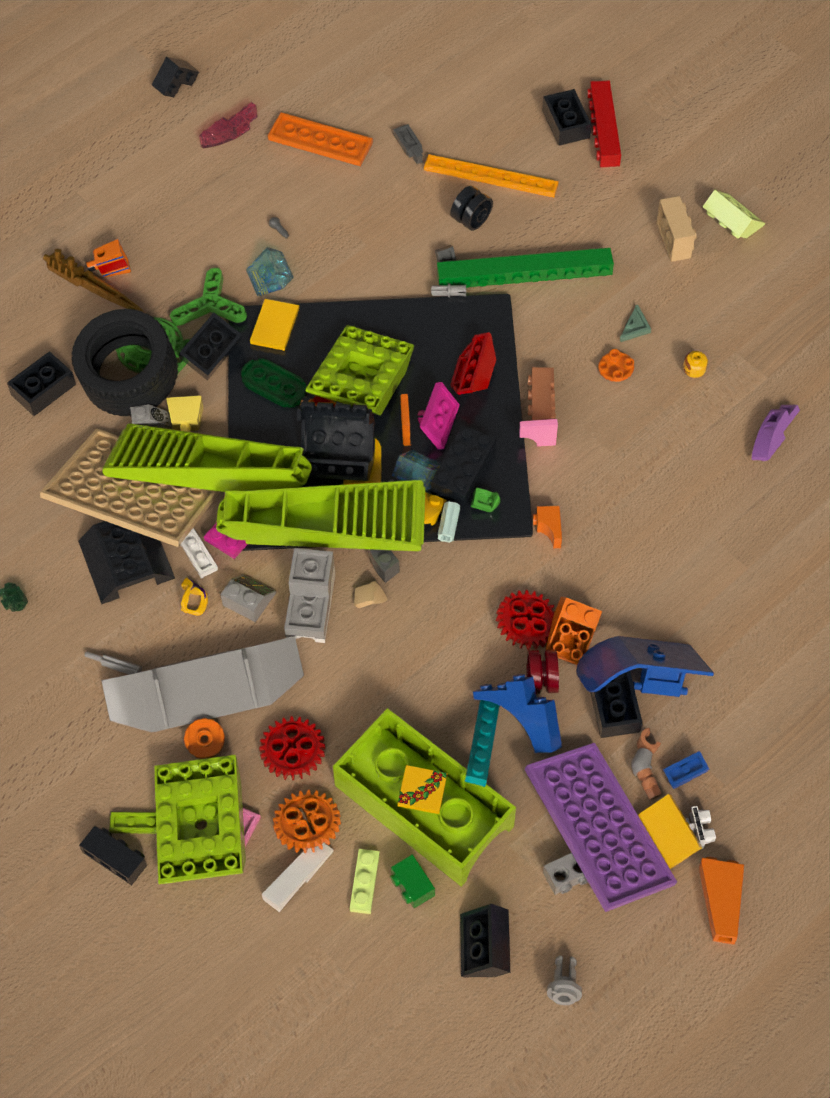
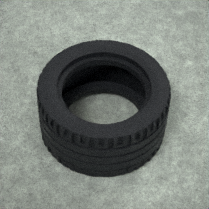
(114, 331)

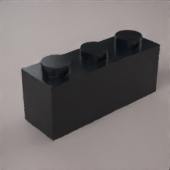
(113, 854)

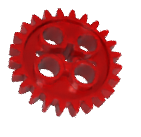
(525, 619)
(305, 758)

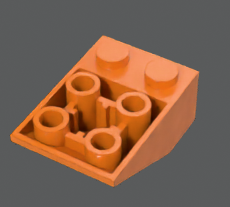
(572, 629)

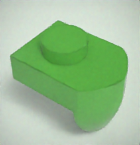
(485, 500)

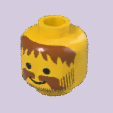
(695, 364)

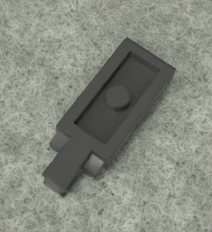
(409, 142)

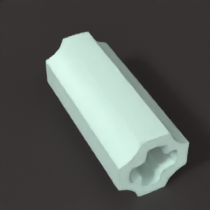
(448, 521)

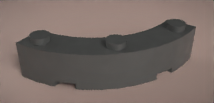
(384, 562)

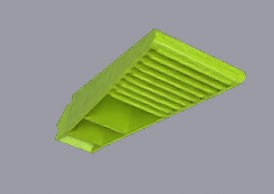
(204, 461)
(328, 516)

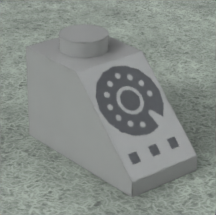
(150, 416)

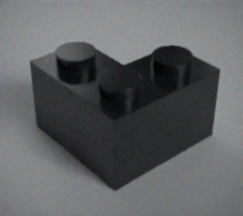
(172, 75)

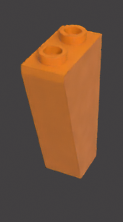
(722, 895)

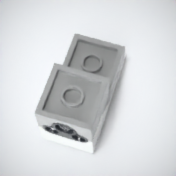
(310, 594)

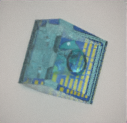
(269, 272)
(415, 467)

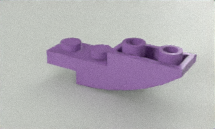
(771, 431)

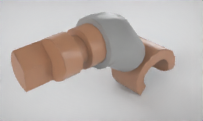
(642, 766)

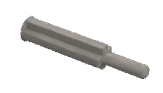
(115, 663)

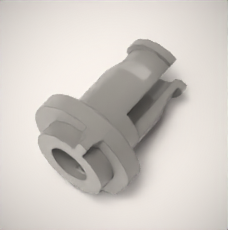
(563, 988)

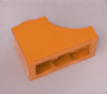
(549, 523)

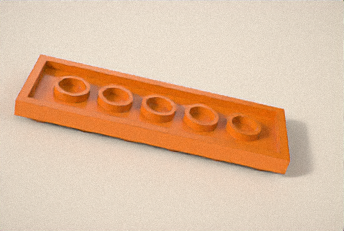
(320, 139)

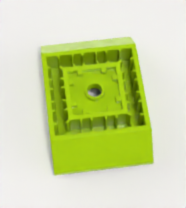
(362, 369)
(197, 793)

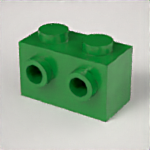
(412, 881)

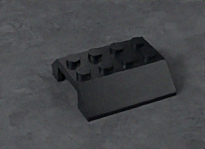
(338, 440)

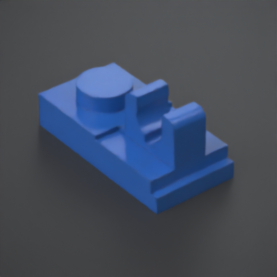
(686, 770)

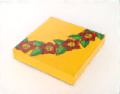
(422, 789)

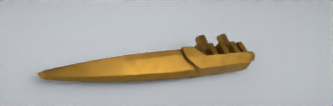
(76, 275)

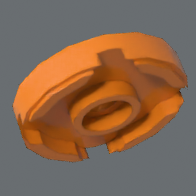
(201, 728)

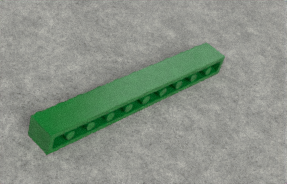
(526, 268)

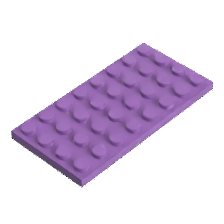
(600, 826)

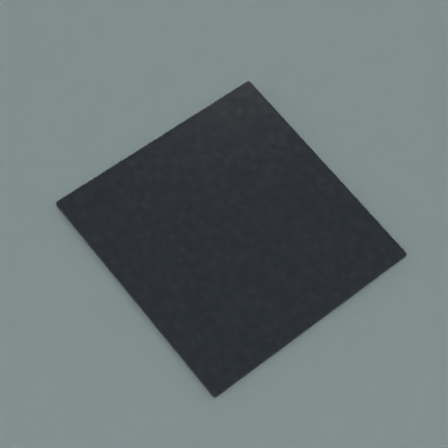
(440, 333)

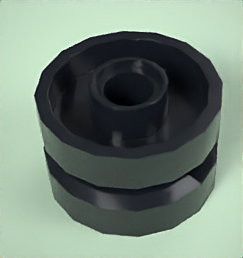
(471, 208)

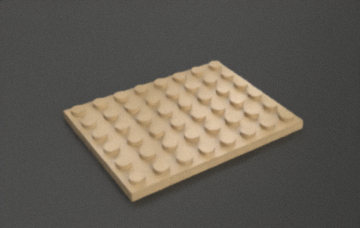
(140, 506)

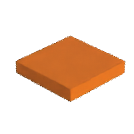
(405, 419)

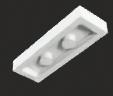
(198, 554)

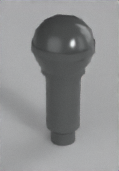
(275, 223)

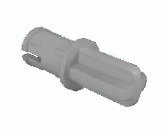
(448, 290)

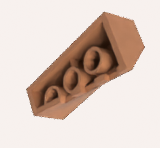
(541, 394)

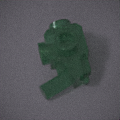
(13, 597)

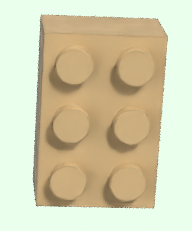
(676, 228)

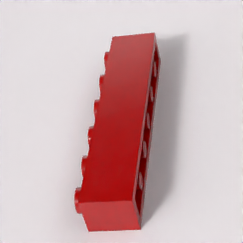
(605, 125)

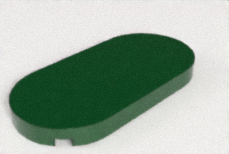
(273, 382)

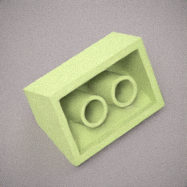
(732, 214)

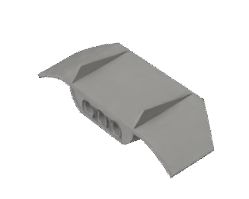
(204, 686)

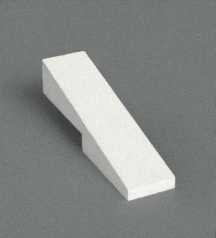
(294, 876)

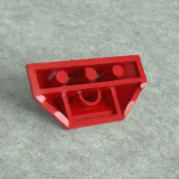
(475, 365)

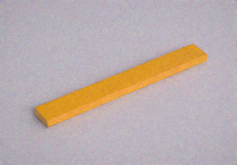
(491, 175)

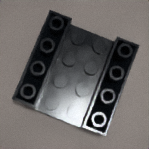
(122, 559)

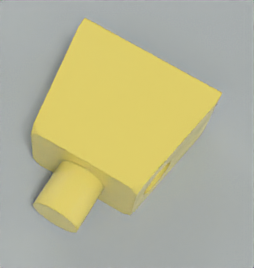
(185, 412)

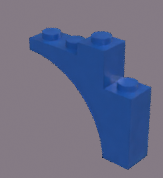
(535, 714)

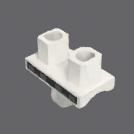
(698, 818)

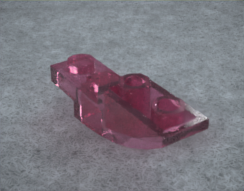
(228, 130)

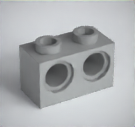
(564, 867)

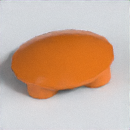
(616, 366)

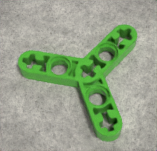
(206, 303)

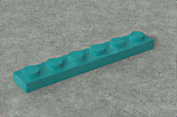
(482, 743)

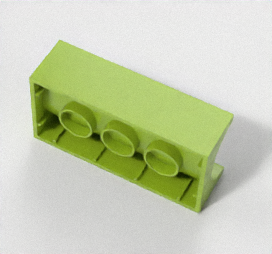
(468, 814)

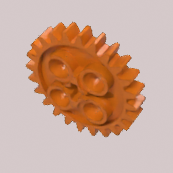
(324, 812)

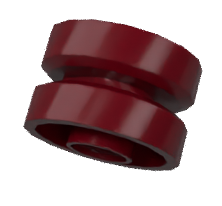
(544, 670)

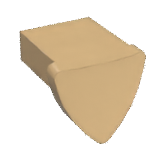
(369, 594)

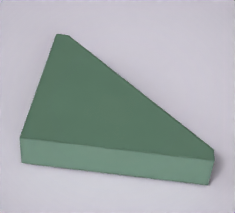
(636, 326)

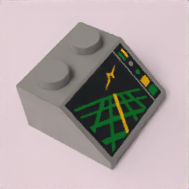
(247, 597)

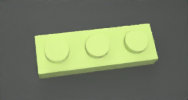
(364, 881)

